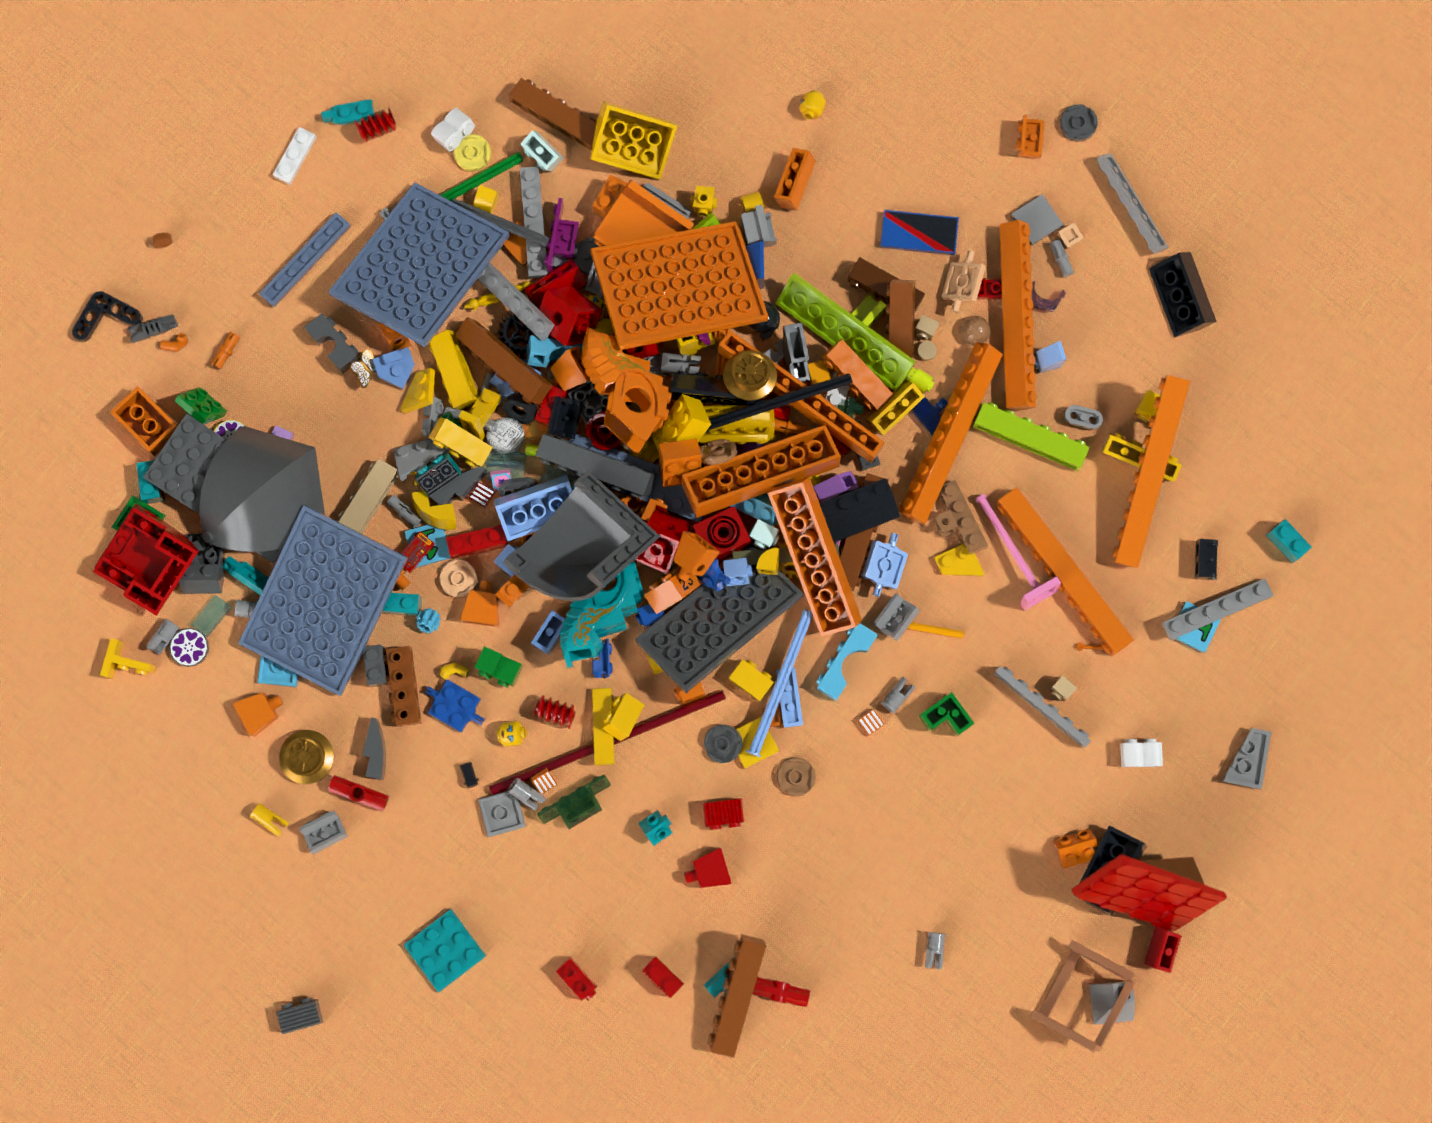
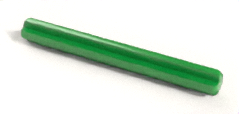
(482, 176)

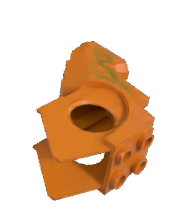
(625, 380)

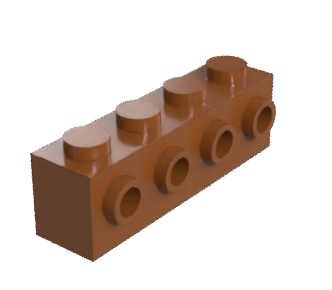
(901, 315)
(403, 686)

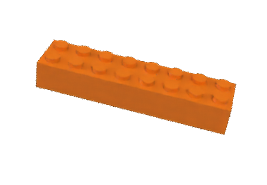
(760, 471)
(815, 556)

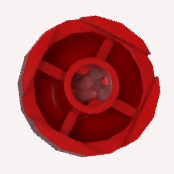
(601, 435)

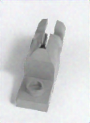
(672, 363)

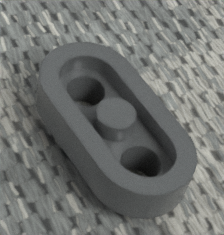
(515, 485)

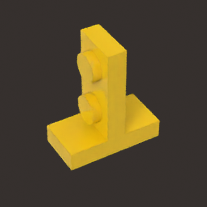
(480, 413)
(113, 658)

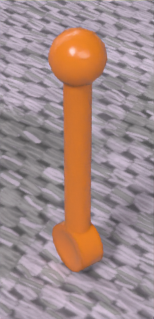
(1080, 646)

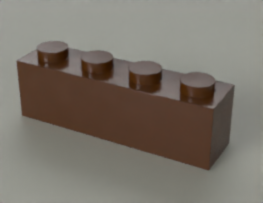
(875, 281)

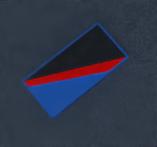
(919, 232)

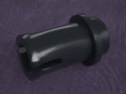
(469, 775)

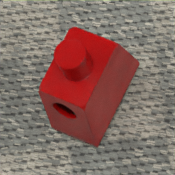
(709, 870)

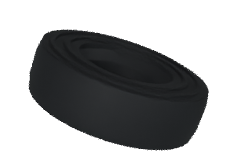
(522, 417)

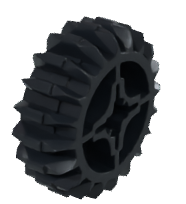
(516, 338)

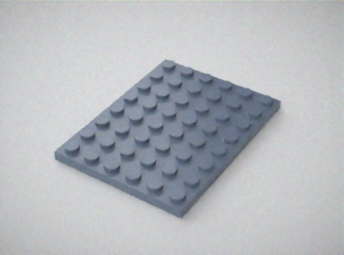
(419, 264)
(322, 600)

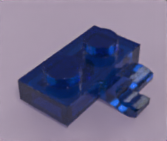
(928, 414)

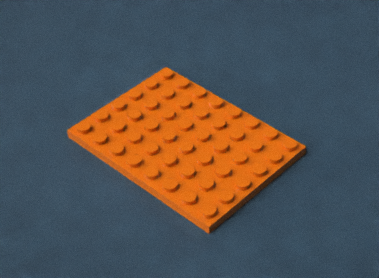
(678, 285)

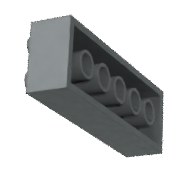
(603, 467)

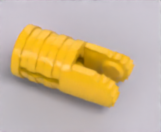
(265, 818)

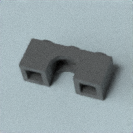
(322, 330)

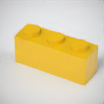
(895, 408)
(460, 443)

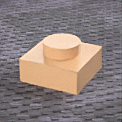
(1070, 235)

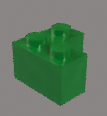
(498, 666)
(947, 710)

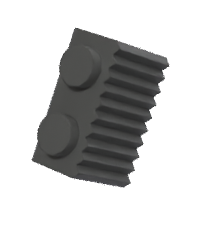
(375, 665)
(300, 1016)

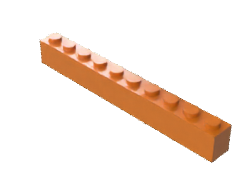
(1017, 315)
(814, 407)
(950, 433)
(1151, 471)
(1059, 564)

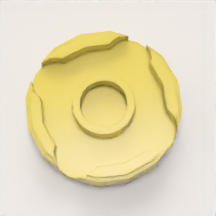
(473, 153)

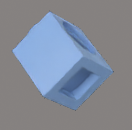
(738, 571)

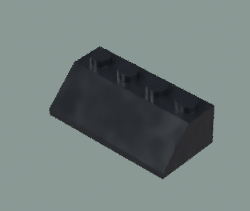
(1182, 294)
(703, 388)
(860, 510)
(1111, 846)

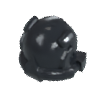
(767, 327)

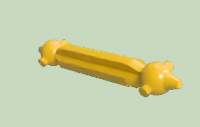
(491, 298)

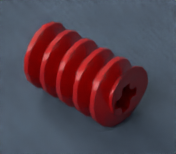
(376, 125)
(554, 711)

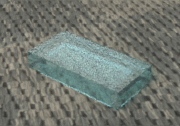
(211, 615)

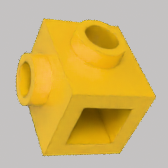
(703, 200)

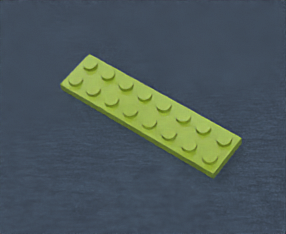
(836, 323)

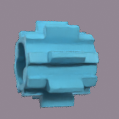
(428, 620)

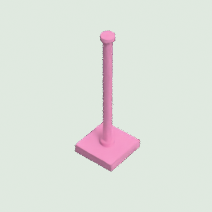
(1038, 592)

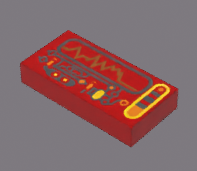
(417, 551)

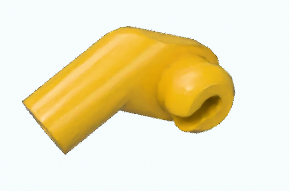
(452, 668)

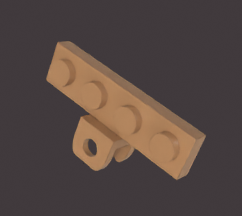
(959, 519)

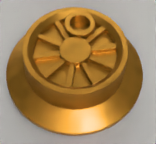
(749, 375)
(306, 757)

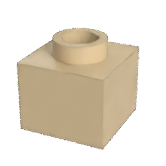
(926, 328)
(1062, 688)

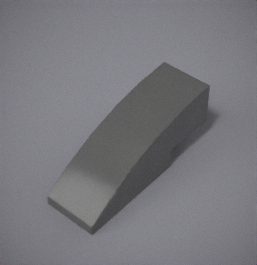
(795, 352)
(460, 487)
(376, 750)

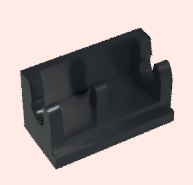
(564, 417)
(1206, 559)

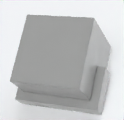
(758, 227)

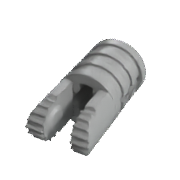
(244, 608)
(162, 636)
(895, 698)
(524, 792)
(935, 945)

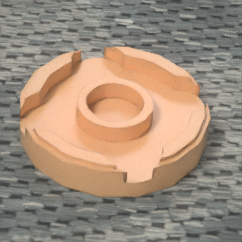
(458, 578)

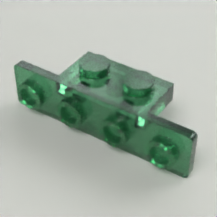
(577, 805)

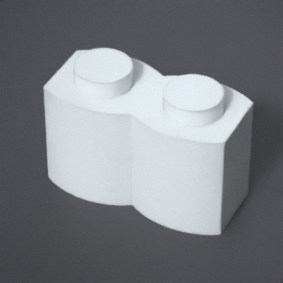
(453, 129)
(1141, 754)

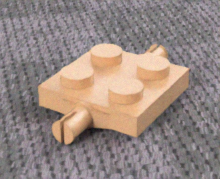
(963, 281)

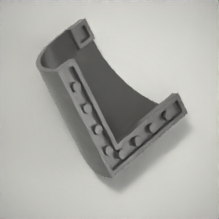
(257, 491)
(582, 544)

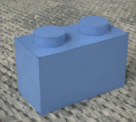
(549, 633)

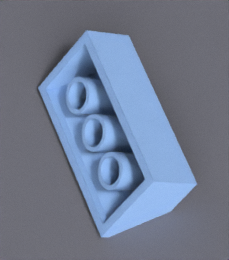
(532, 507)

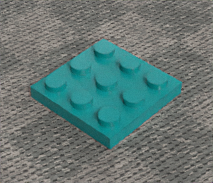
(445, 950)

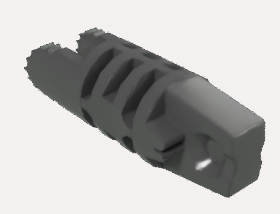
(152, 328)

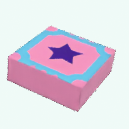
(499, 476)

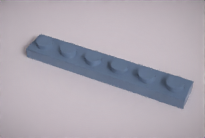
(305, 259)

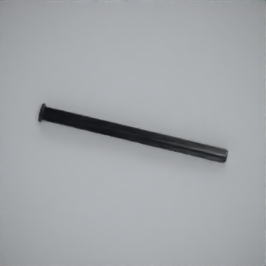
(780, 401)

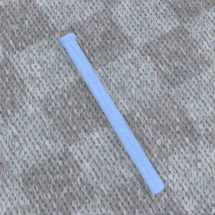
(780, 683)

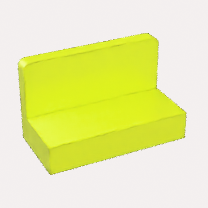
(869, 311)

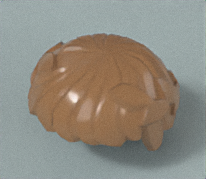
(974, 330)

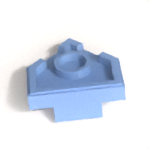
(394, 367)

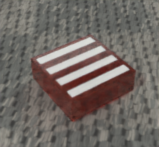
(482, 494)

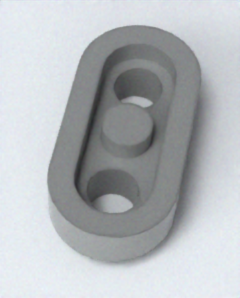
(1083, 415)

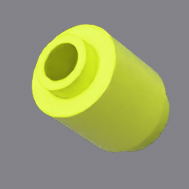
(921, 379)

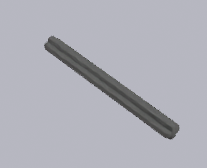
(505, 224)

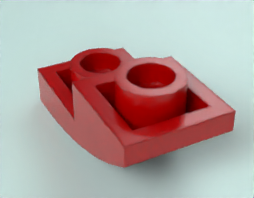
(990, 289)

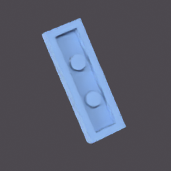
(790, 702)

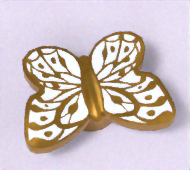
(363, 368)

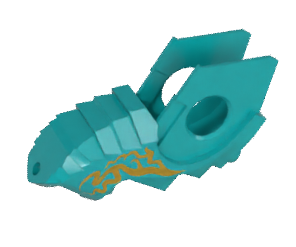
(600, 617)

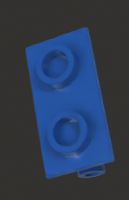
(603, 665)

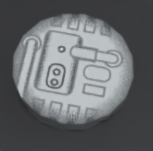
(507, 436)

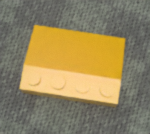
(632, 140)

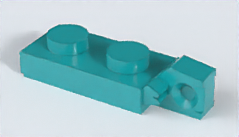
(349, 112)
(246, 574)

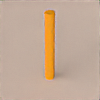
(936, 630)

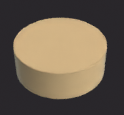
(927, 350)

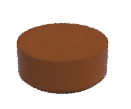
(162, 240)

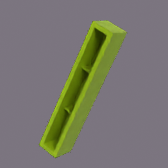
(1031, 436)

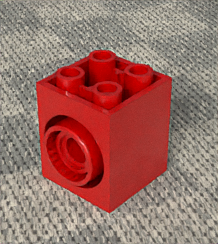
(570, 314)
(728, 522)
(662, 552)

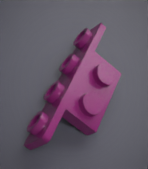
(563, 237)

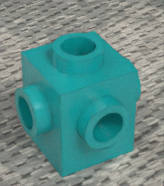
(656, 827)

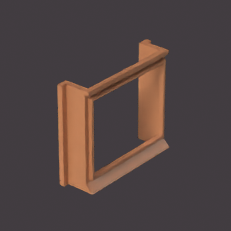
(1077, 951)

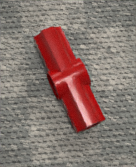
(347, 788)
(781, 992)

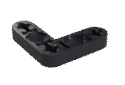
(100, 309)

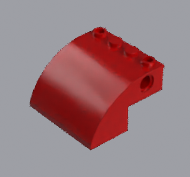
(146, 559)

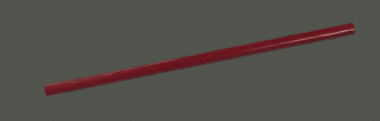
(589, 749)

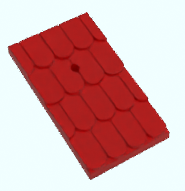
(1155, 891)

